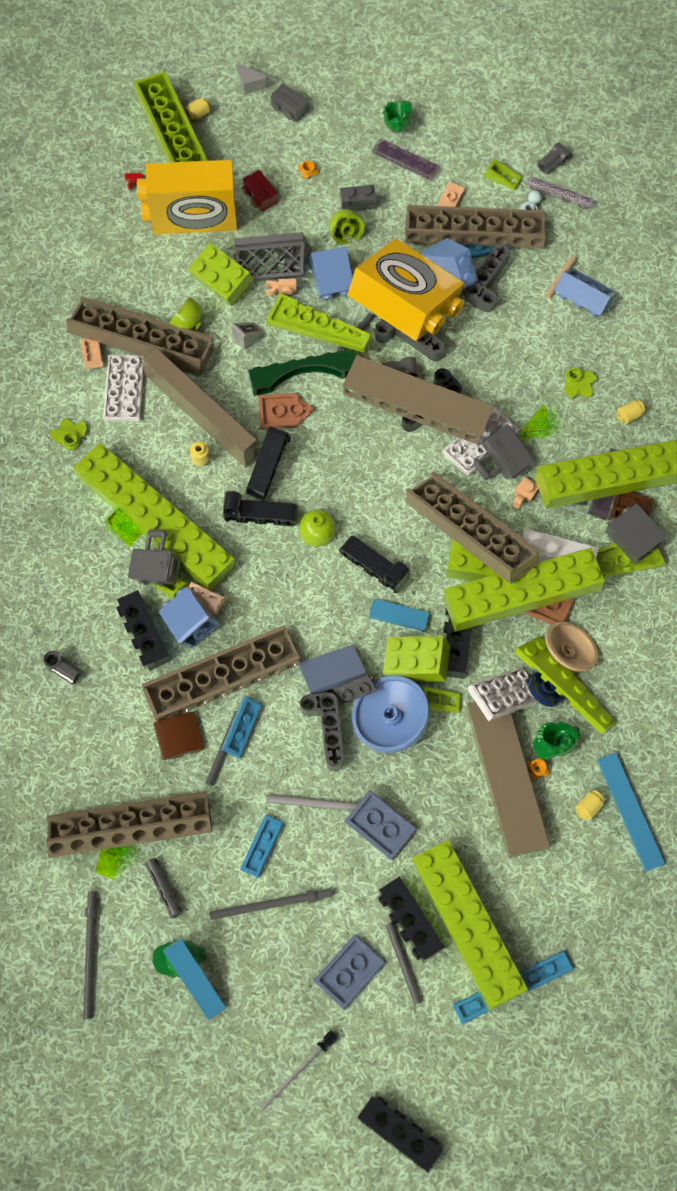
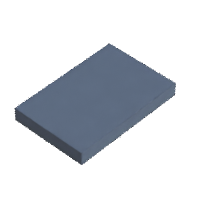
(332, 669)
(380, 825)
(349, 972)

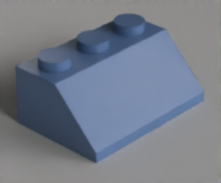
(585, 292)

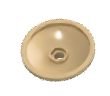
(571, 646)

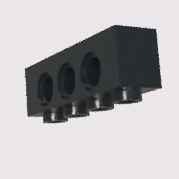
(134, 603)
(458, 666)
(397, 890)
(424, 1159)

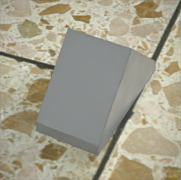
(251, 79)
(246, 333)

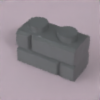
(289, 103)
(358, 198)

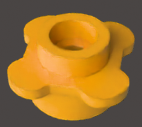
(307, 165)
(543, 771)

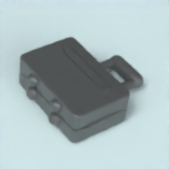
(507, 454)
(154, 565)

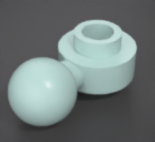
(534, 198)

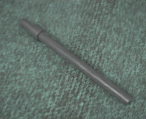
(310, 896)
(90, 913)

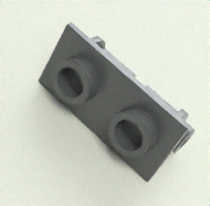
(355, 689)

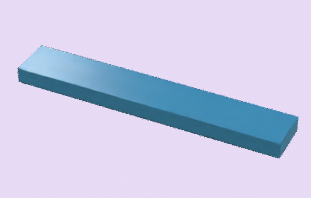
(630, 812)
(533, 978)

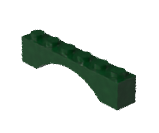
(267, 378)

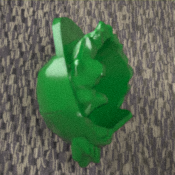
(397, 115)
(555, 740)
(164, 966)

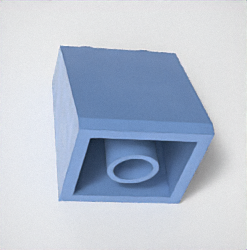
(454, 259)
(331, 272)
(188, 618)

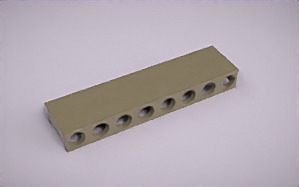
(475, 226)
(139, 338)
(417, 398)
(200, 407)
(473, 529)
(221, 674)
(508, 783)
(128, 824)

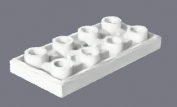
(123, 388)
(464, 453)
(552, 546)
(503, 693)

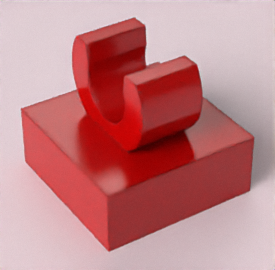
(132, 178)

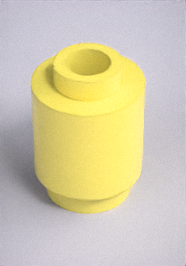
(197, 109)
(630, 411)
(199, 453)
(589, 805)

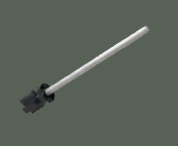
(329, 1039)

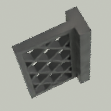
(273, 243)

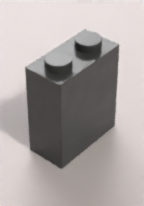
(635, 533)

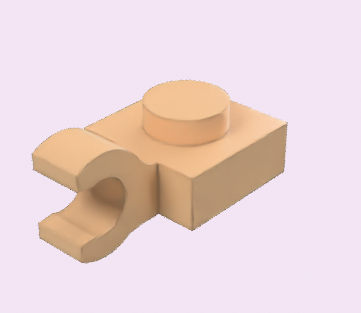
(284, 286)
(525, 491)

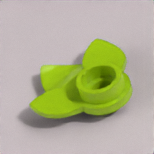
(579, 385)
(68, 431)

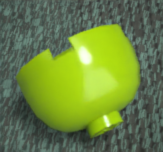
(346, 223)
(188, 316)
(317, 527)

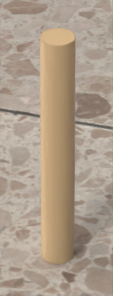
(568, 265)

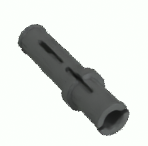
(167, 896)

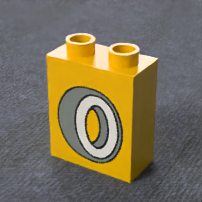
(188, 197)
(407, 290)

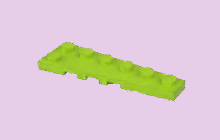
(303, 320)
(614, 562)
(537, 655)

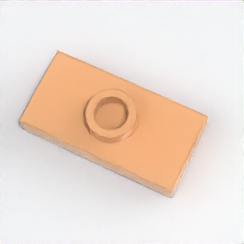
(451, 195)
(91, 354)
(211, 599)

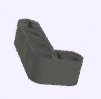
(488, 275)
(431, 346)
(328, 731)

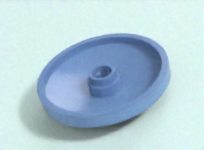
(391, 716)

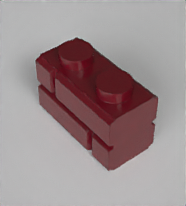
(260, 191)

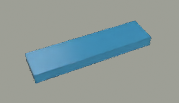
(194, 979)

